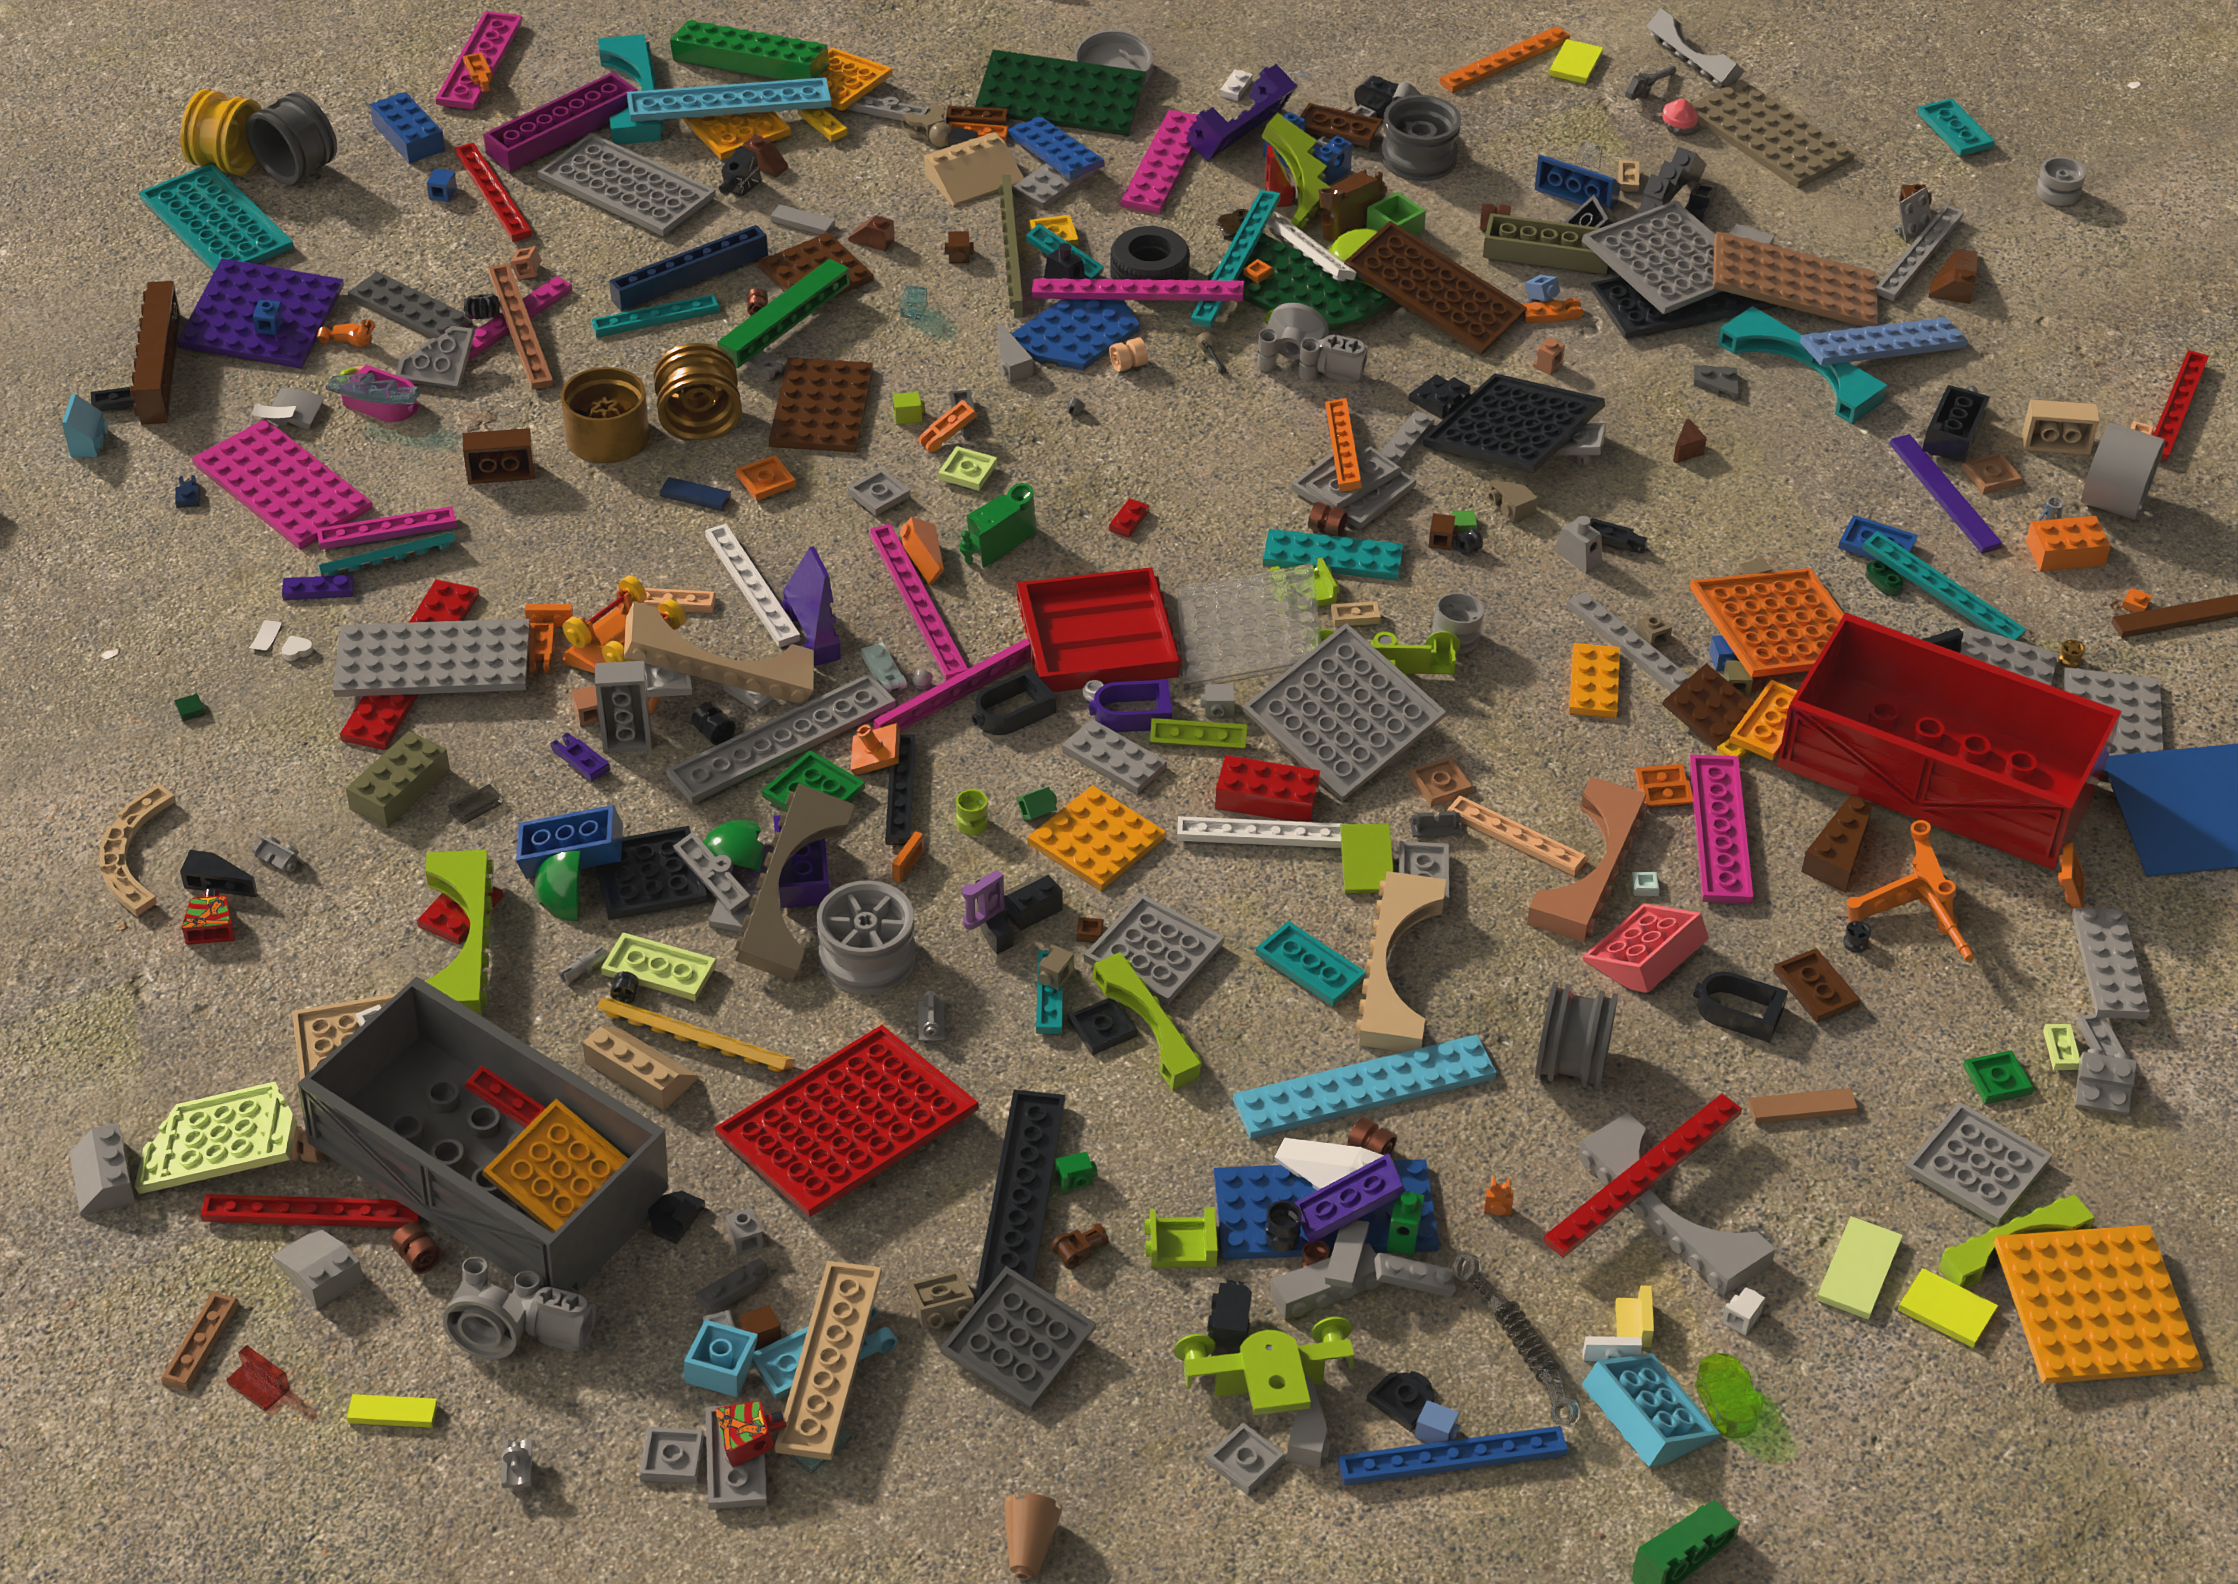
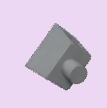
(1580, 544)

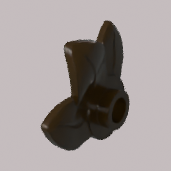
(1231, 222)

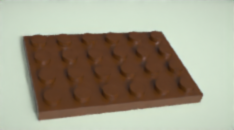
(821, 405)

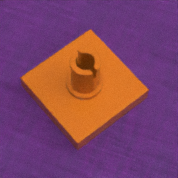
(875, 748)

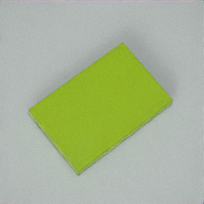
(1365, 856)

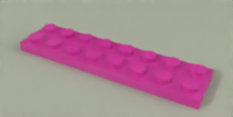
(492, 38)
(1161, 164)
(1720, 829)

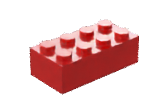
(1267, 789)

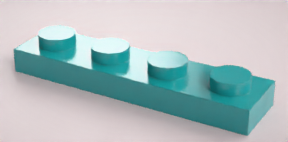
(1049, 242)
(1048, 1005)

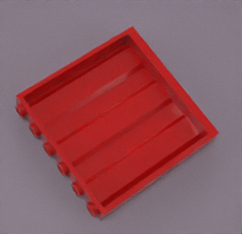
(1098, 629)

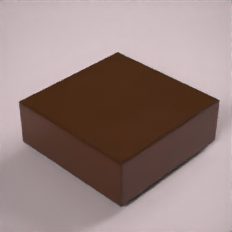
(1089, 929)

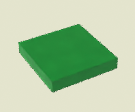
(1998, 1077)

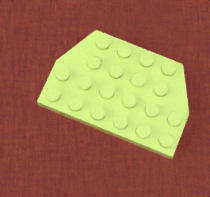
(218, 1138)

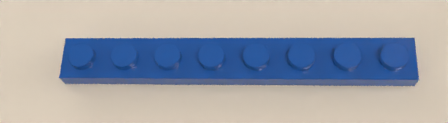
(1452, 1455)

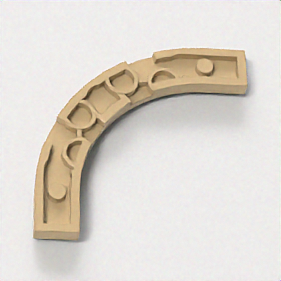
(116, 844)

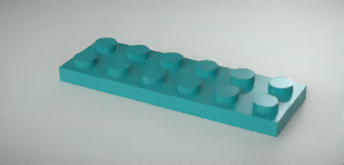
(1342, 554)

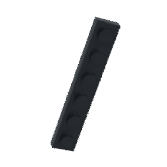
(901, 793)

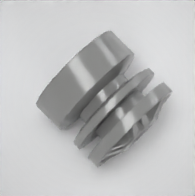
(1461, 616)

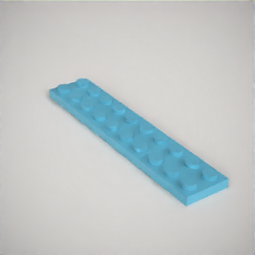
(728, 99)
(1363, 1086)

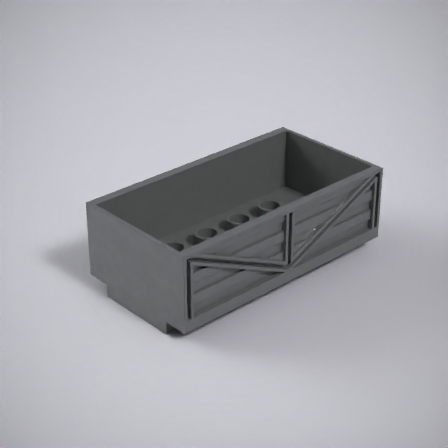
(402, 1120)

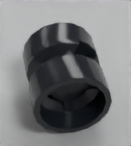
(713, 723)
(1283, 1226)

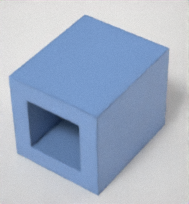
(1437, 1424)

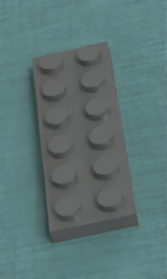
(407, 306)

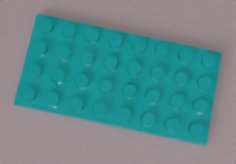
(215, 218)

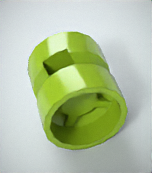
(972, 812)

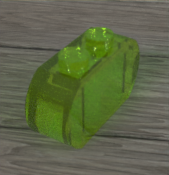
(1728, 1395)

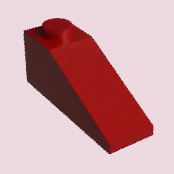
(1277, 179)

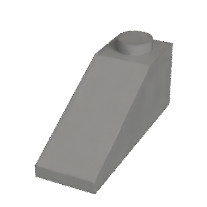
(1013, 358)
(1309, 1433)

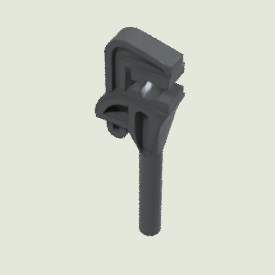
(1641, 85)

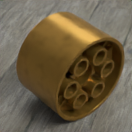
(605, 415)

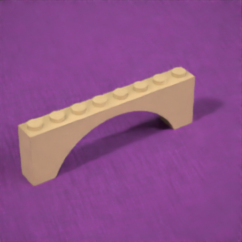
(656, 643)
(1386, 1018)

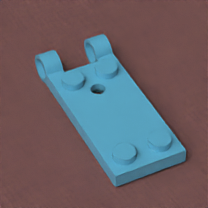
(780, 1359)

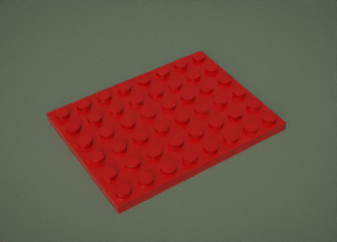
(846, 1120)

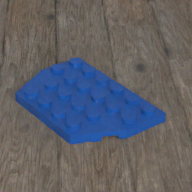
(1077, 331)

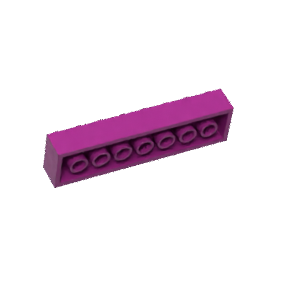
(557, 122)

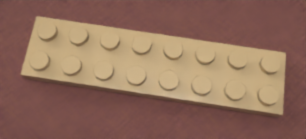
(828, 1360)

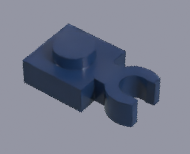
(187, 494)

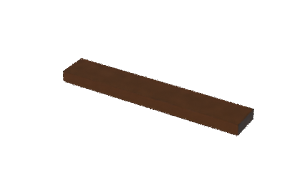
(2176, 616)

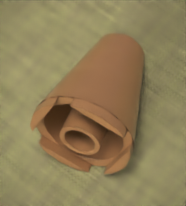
(1029, 1532)

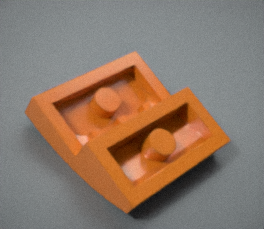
(1664, 785)

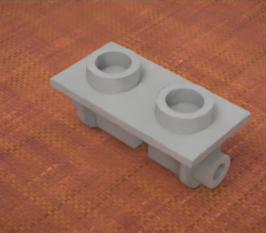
(285, 856)
(931, 1018)

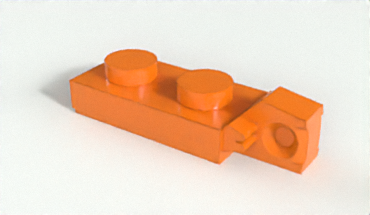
(478, 70)

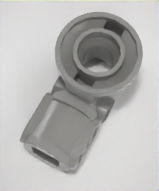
(1302, 334)
(491, 1320)

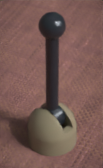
(1207, 346)

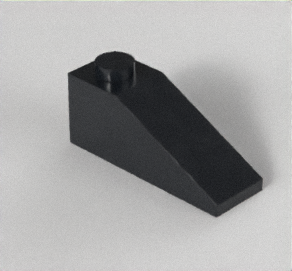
(209, 871)

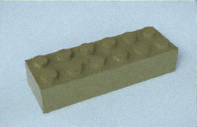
(1540, 244)

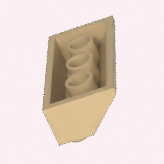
(637, 1066)

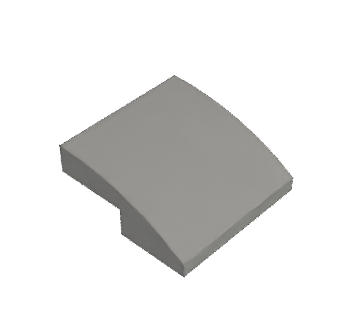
(306, 408)

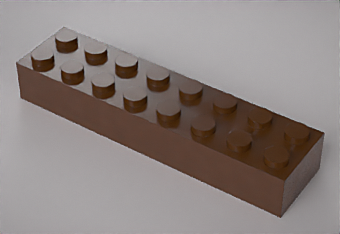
(155, 353)

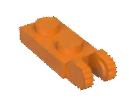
(1553, 311)
(947, 426)
(541, 646)

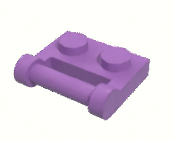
(990, 899)

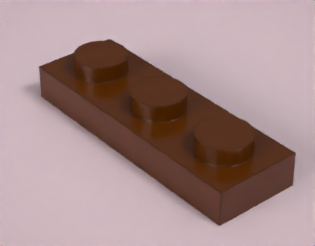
(977, 115)

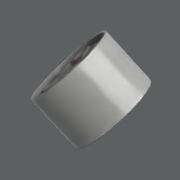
(2122, 471)

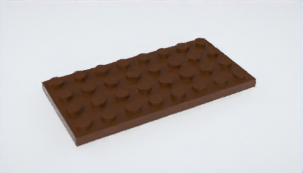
(1435, 288)

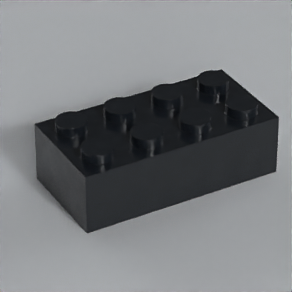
(1955, 424)

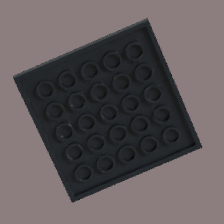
(1514, 422)

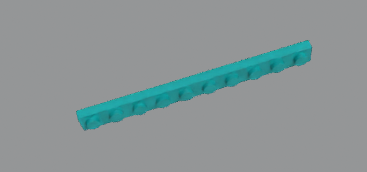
(1238, 253)

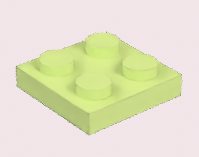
(967, 468)

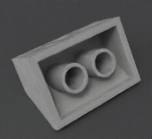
(101, 1170)

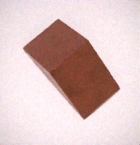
(1690, 443)

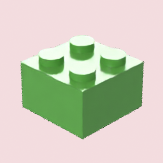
(1399, 211)

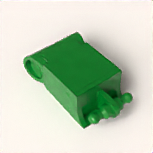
(1000, 525)

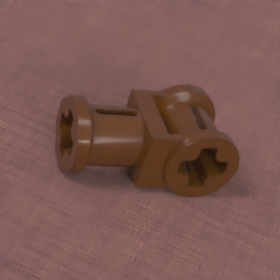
(1077, 1247)

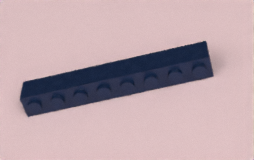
(688, 268)

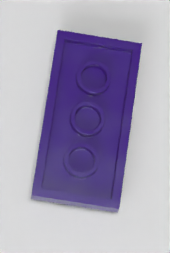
(1350, 1198)

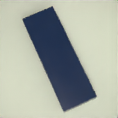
(695, 493)

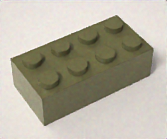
(397, 779)

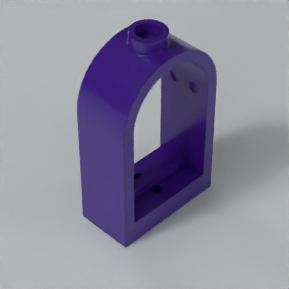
(1130, 692)

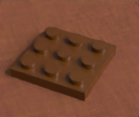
(1708, 705)

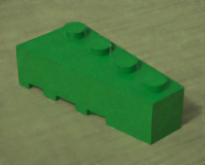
(1685, 1546)

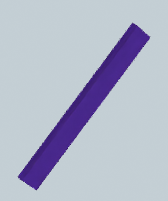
(1945, 493)

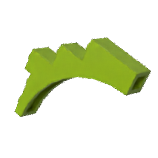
(1297, 151)

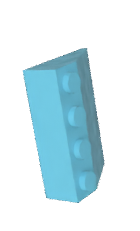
(1649, 1408)

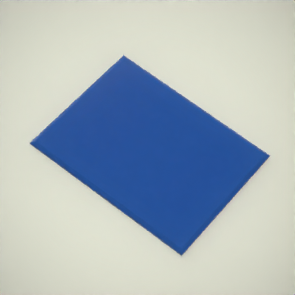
(2180, 807)

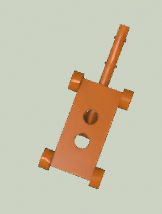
(1924, 884)

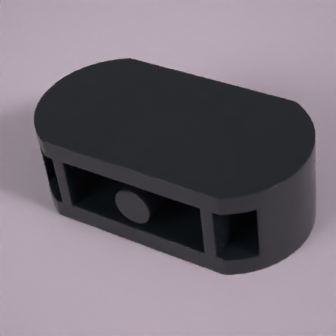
(1375, 94)

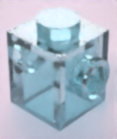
(913, 302)

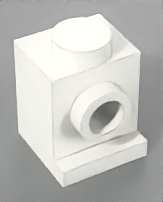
(1743, 1311)

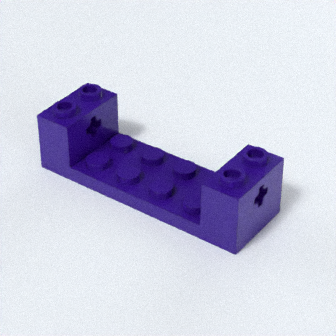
(1214, 134)

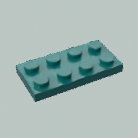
(1956, 127)
(1310, 963)

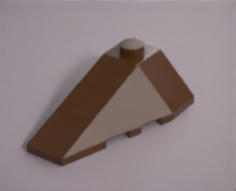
(1956, 278)

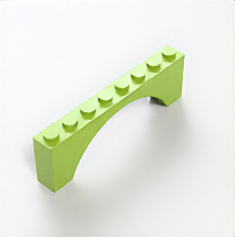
(466, 881)

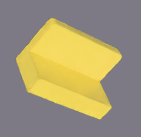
(1635, 1316)

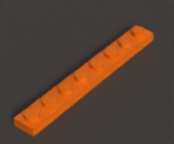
(1504, 59)
(1343, 445)

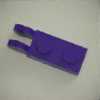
(580, 757)

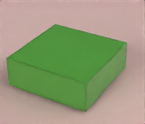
(1465, 520)

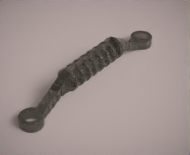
(1524, 1337)

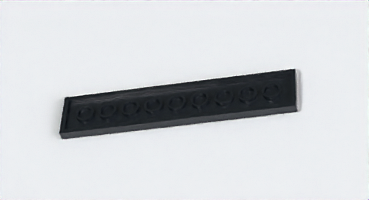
(1022, 1187)

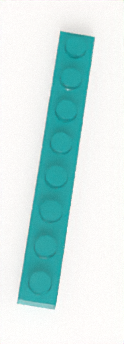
(1942, 587)

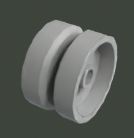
(2061, 181)

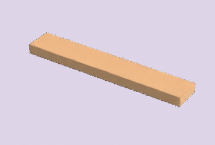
(1519, 836)

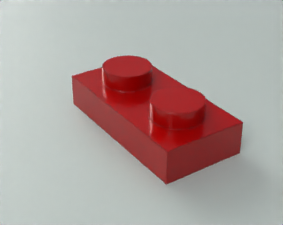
(1129, 517)

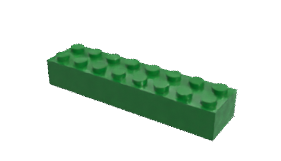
(749, 51)

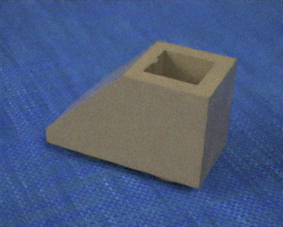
(1512, 500)

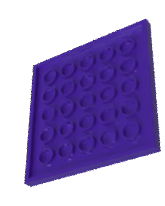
(225, 312)

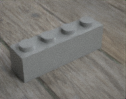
(1306, 1287)

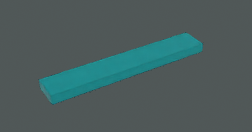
(655, 315)

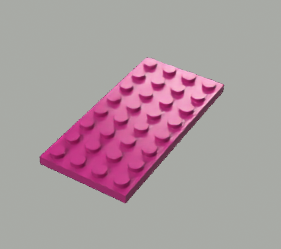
(281, 483)

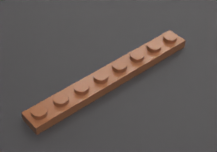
(520, 326)

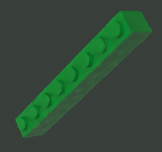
(785, 312)

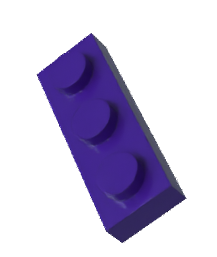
(317, 587)

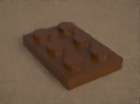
(1816, 985)

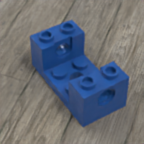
(1335, 155)

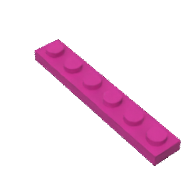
(386, 528)

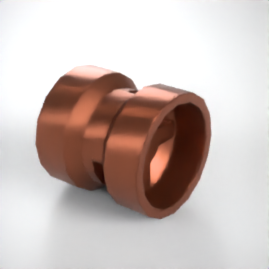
(756, 300)
(1314, 1252)

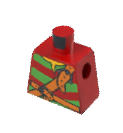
(208, 919)
(747, 1430)

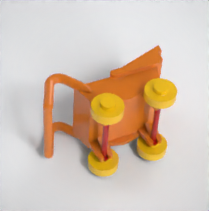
(606, 639)

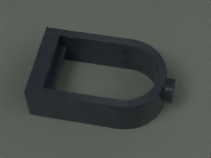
(1008, 723)
(1745, 988)

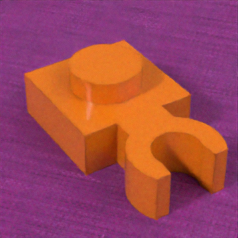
(1499, 1198)

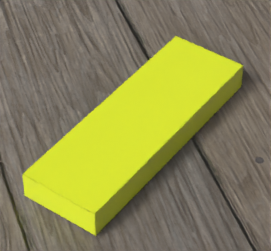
(392, 1411)

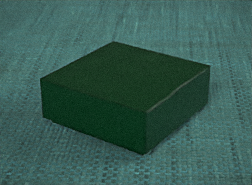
(189, 707)

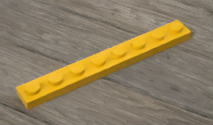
(706, 1038)

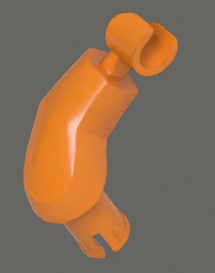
(351, 333)

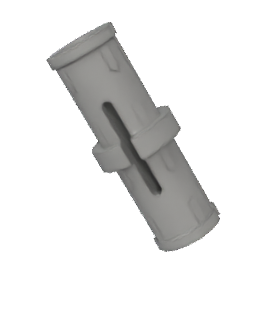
(583, 965)

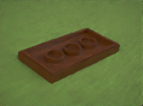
(1347, 125)

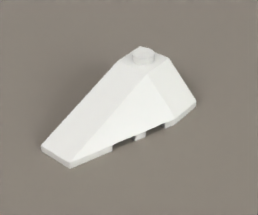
(1321, 1161)

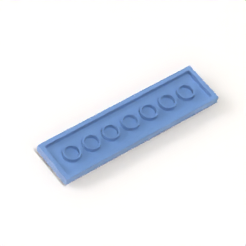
(1883, 341)

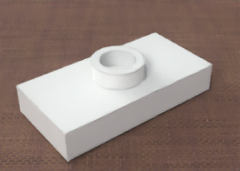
(1610, 1347)

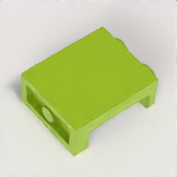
(1326, 586)
(1182, 1241)

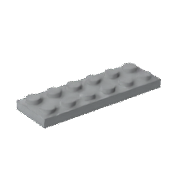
(2110, 963)

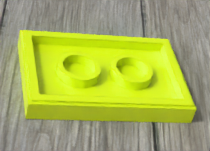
(1575, 61)
(1947, 1307)

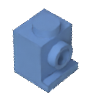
(1542, 288)

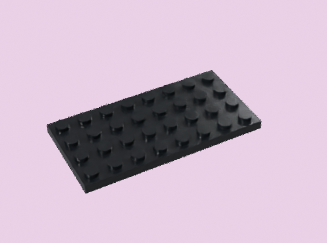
(1637, 316)

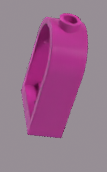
(382, 411)

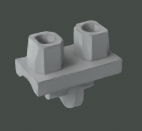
(517, 1465)

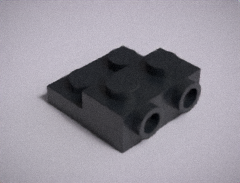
(1440, 395)

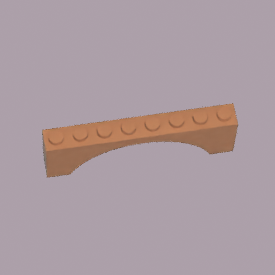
(1574, 907)

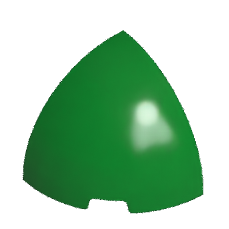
(739, 842)
(558, 885)

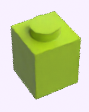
(908, 408)

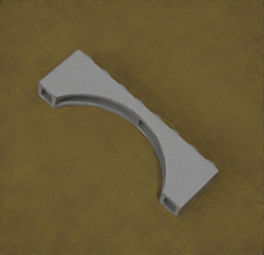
(1719, 1256)

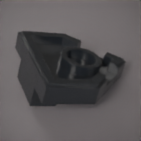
(674, 1214)

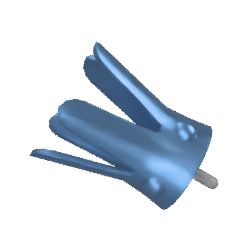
(2053, 506)

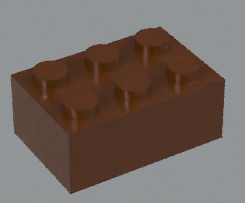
(499, 456)

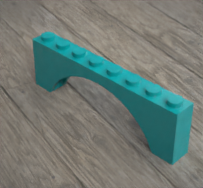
(633, 57)
(1757, 332)

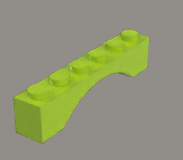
(1119, 982)
(1968, 1261)

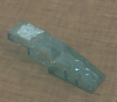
(367, 389)

